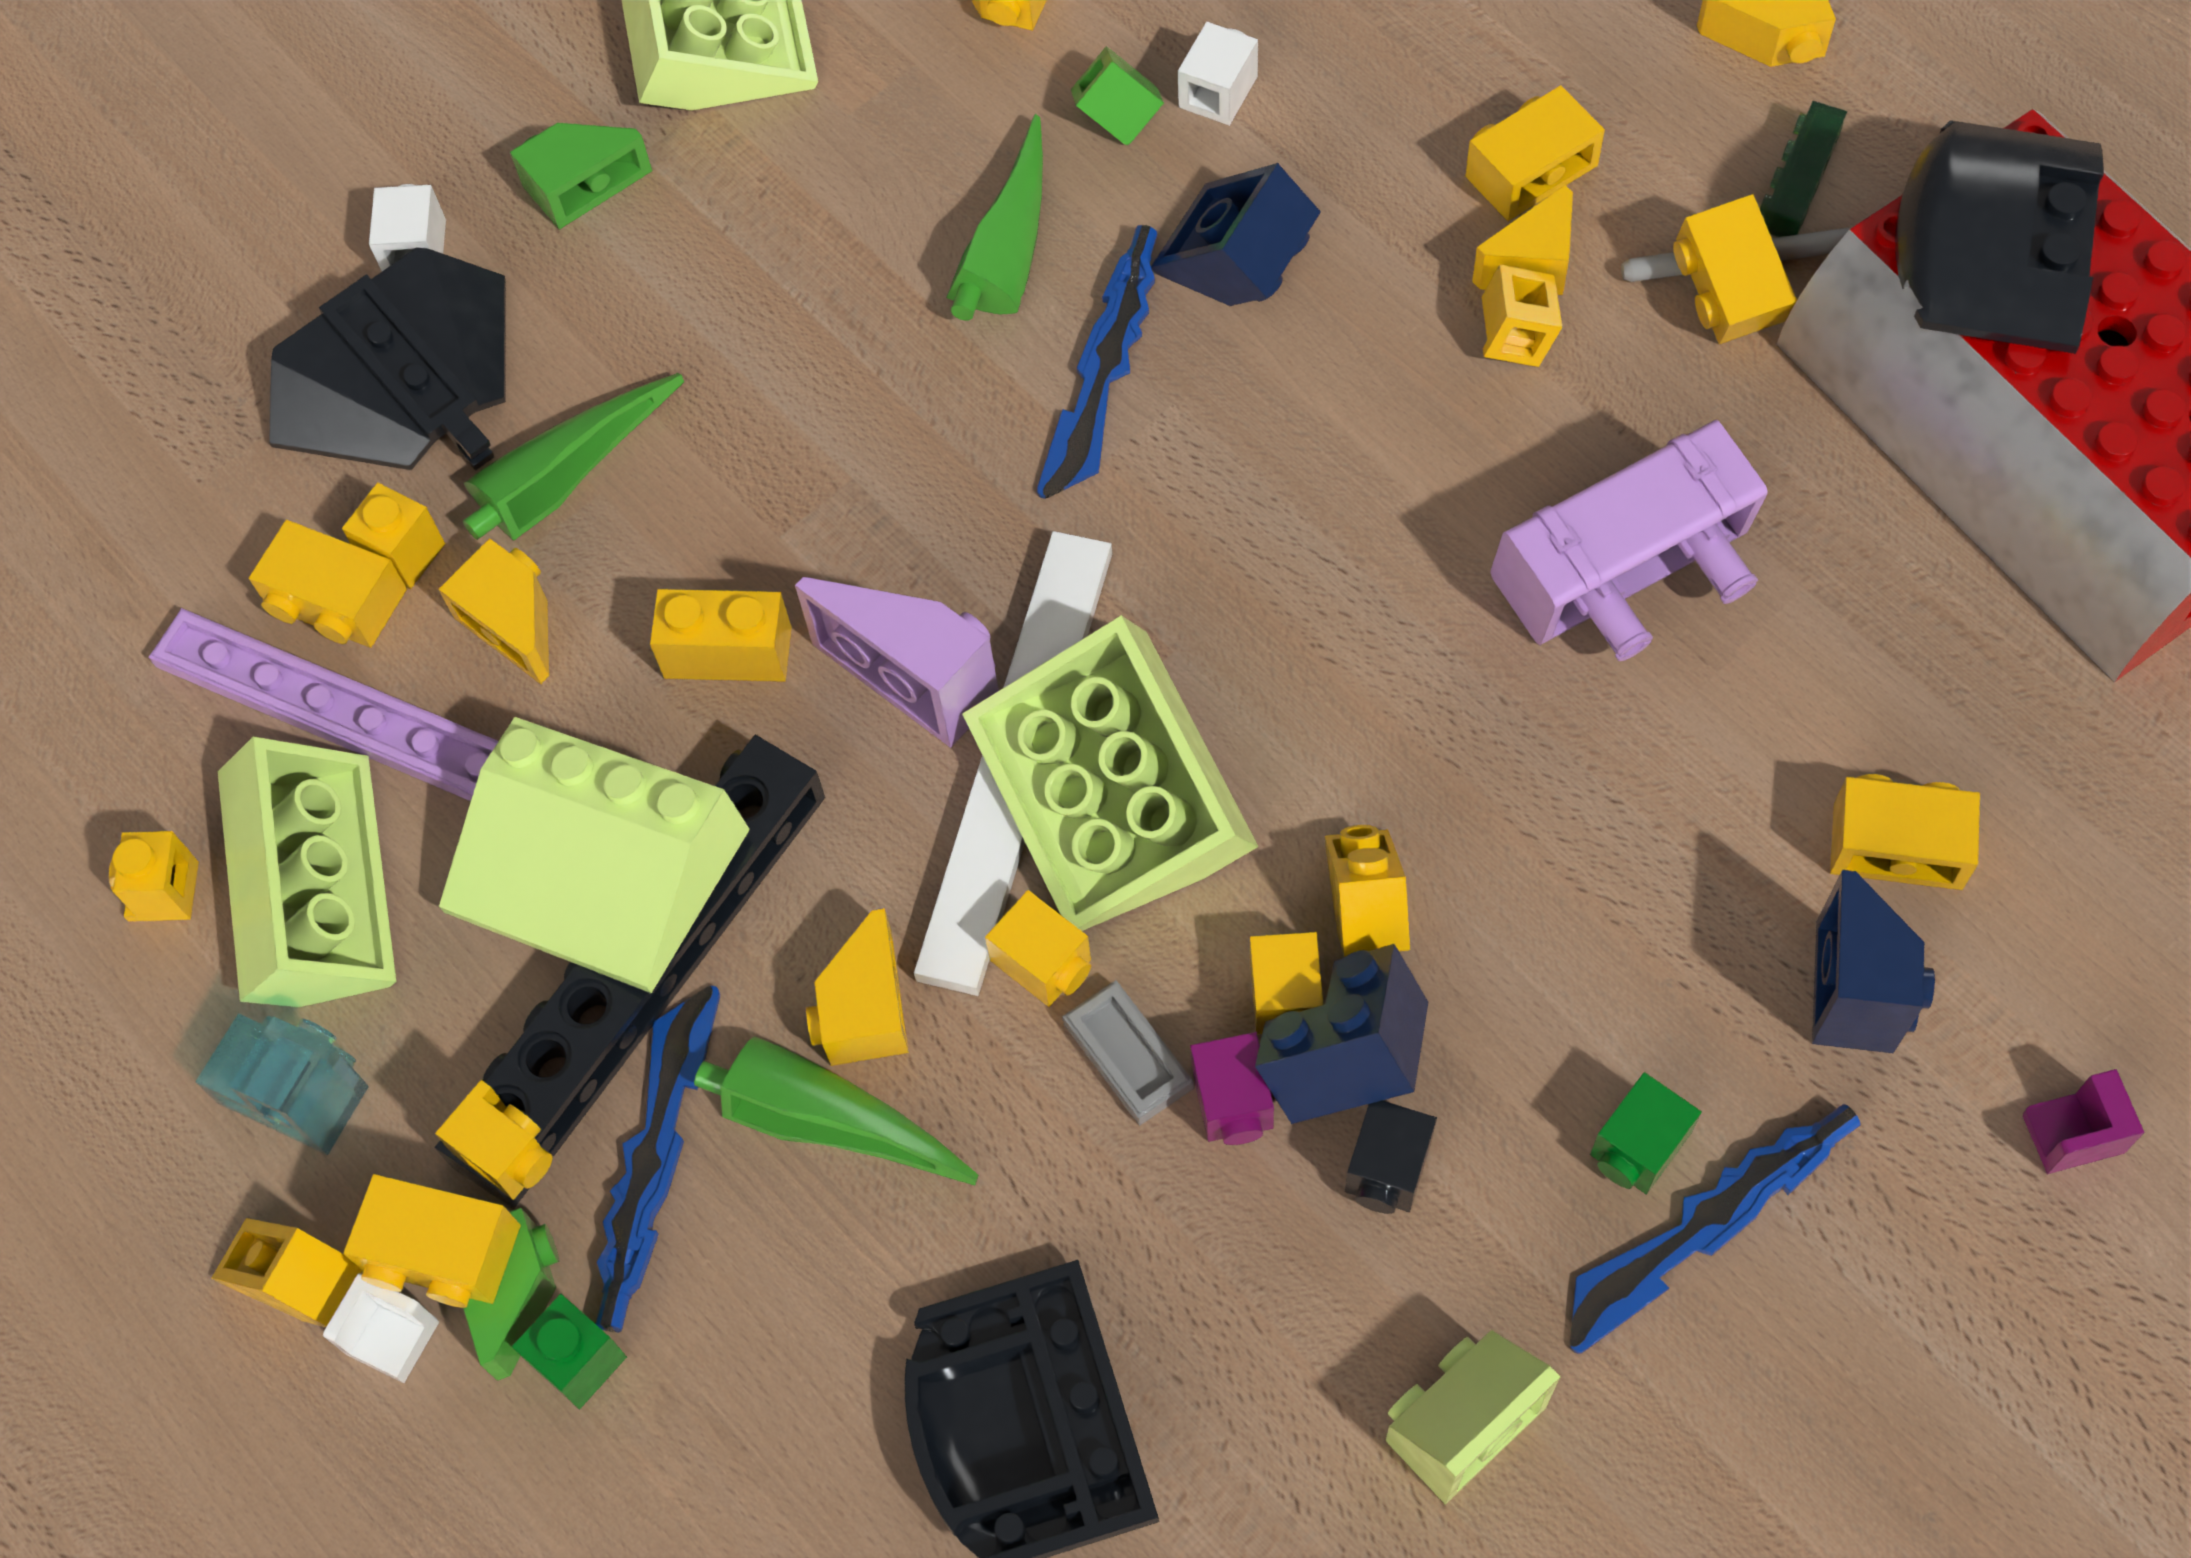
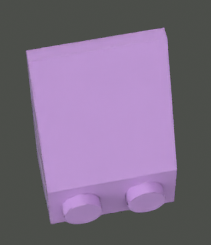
(904, 650)

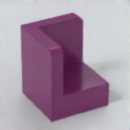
(2084, 1125)

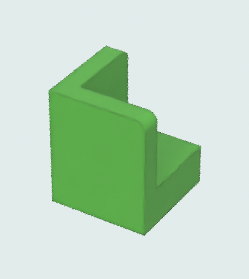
(1116, 96)

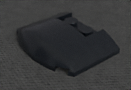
(2001, 234)
(1023, 1420)

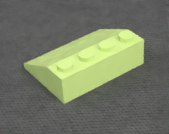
(718, 51)
(1108, 777)
(589, 853)

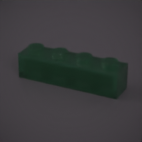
(1804, 169)

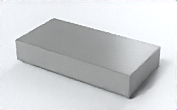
(1128, 1052)

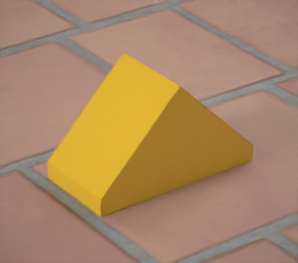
(1531, 242)

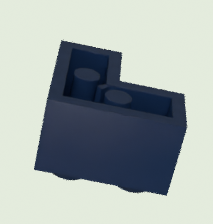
(1354, 1046)

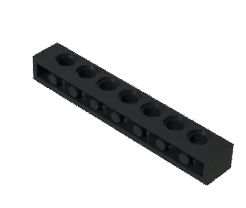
(597, 1051)

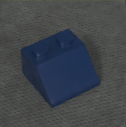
(1239, 236)
(1866, 971)

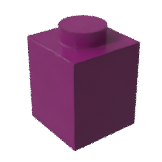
(1230, 1089)

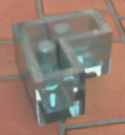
(285, 1079)

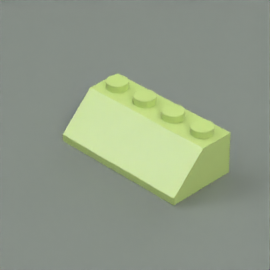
(304, 874)

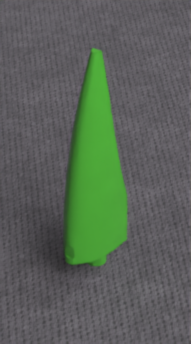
(1003, 246)
(546, 469)
(808, 1104)

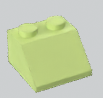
(1470, 1412)

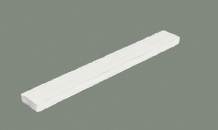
(988, 837)

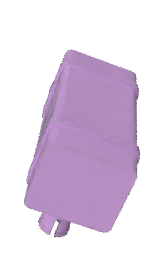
(1629, 534)

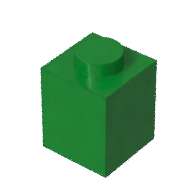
(1644, 1134)
(569, 1351)

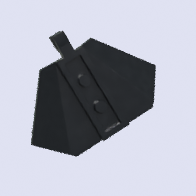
(395, 365)

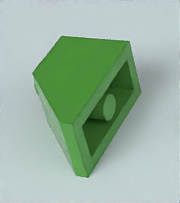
(579, 167)
(519, 1300)

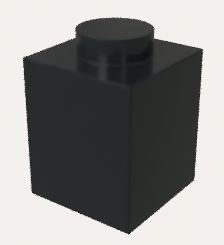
(1389, 1157)

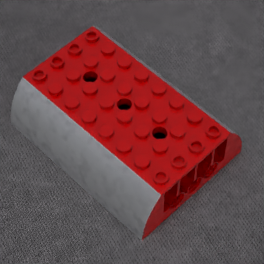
(2038, 454)

